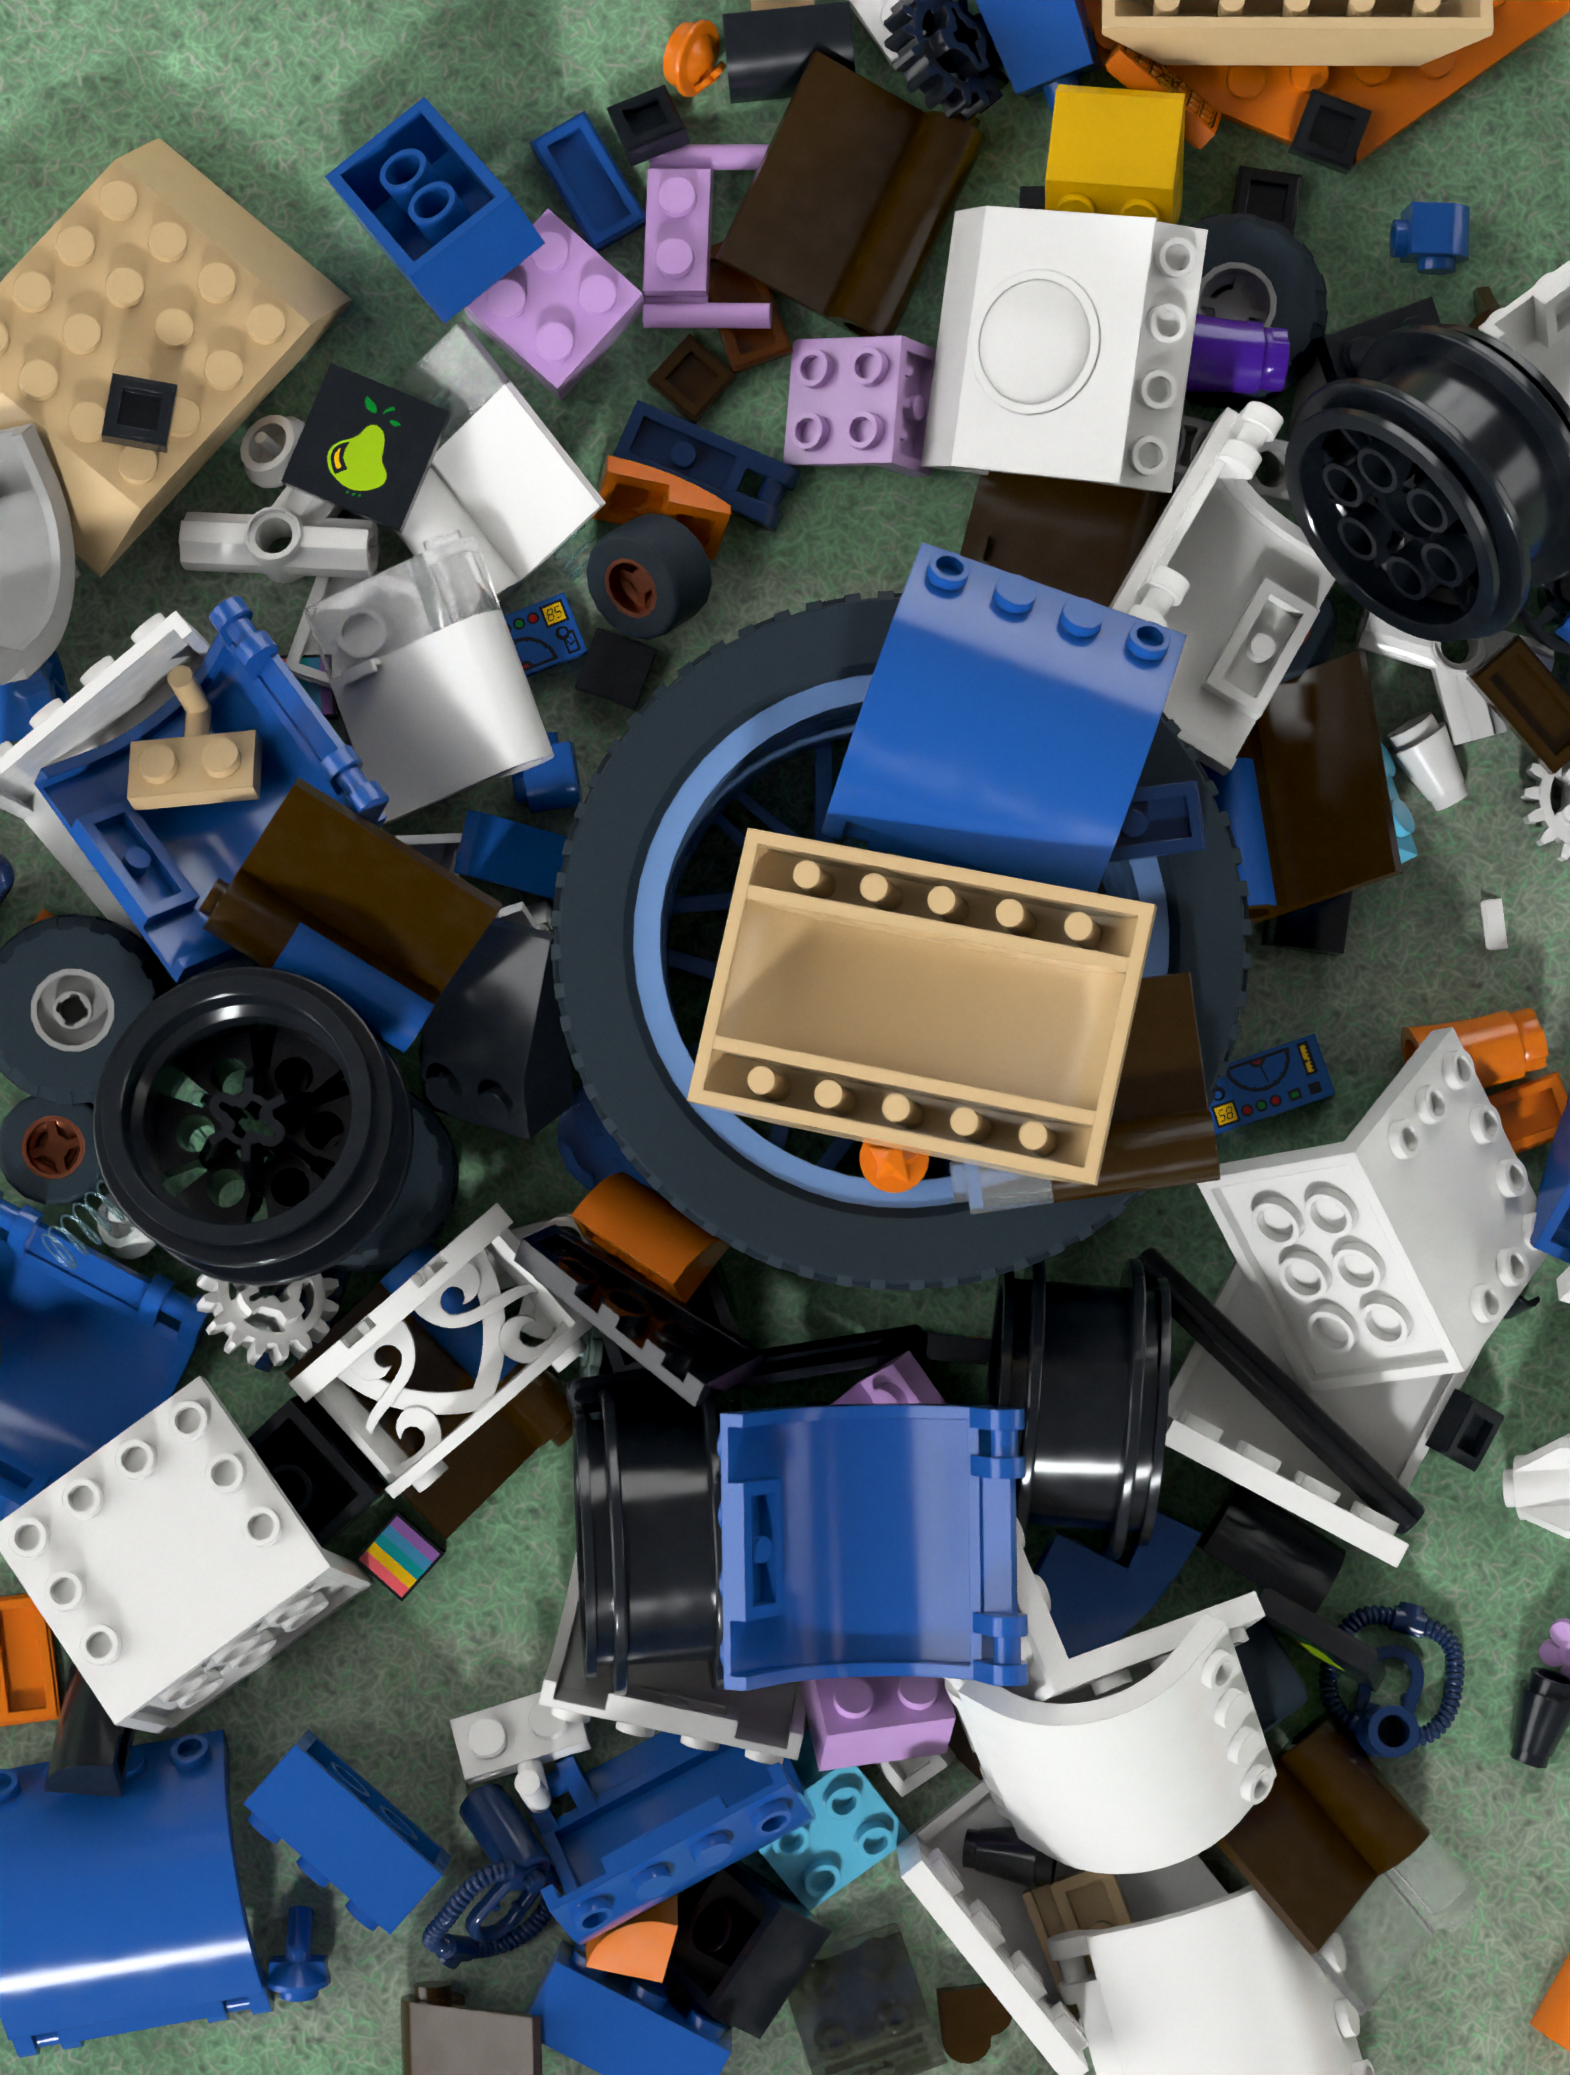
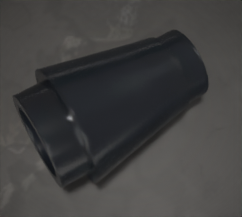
(1540, 1716)
(1007, 1857)

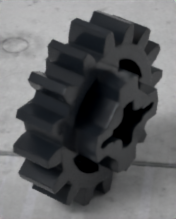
(946, 55)

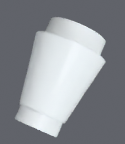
(1429, 760)

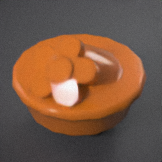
(692, 57)

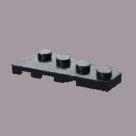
(651, 1325)

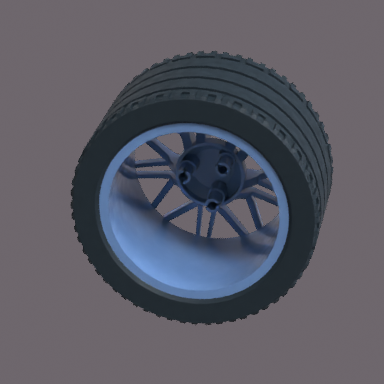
(649, 805)

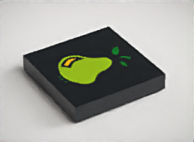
(366, 448)
(1322, 1640)

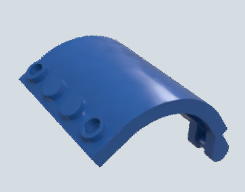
(1003, 726)
(170, 857)
(78, 1352)
(870, 1543)
(659, 1826)
(123, 1903)

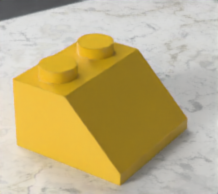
(1116, 152)

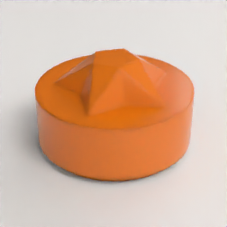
(892, 1168)

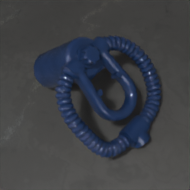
(1393, 1729)
(515, 1865)

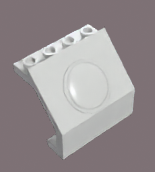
(1064, 346)

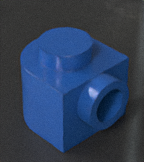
(1431, 236)
(552, 783)

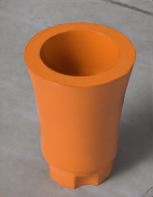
(1499, 1044)

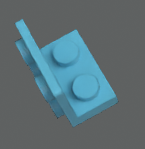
(847, 1837)

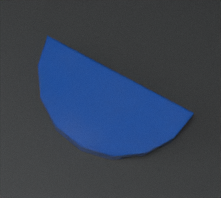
(588, 1147)

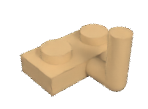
(197, 766)

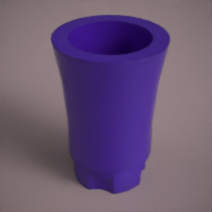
(1237, 356)

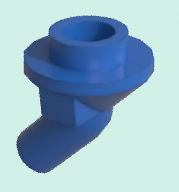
(298, 1972)

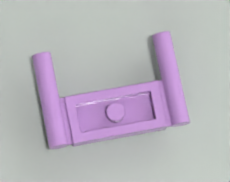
(680, 239)

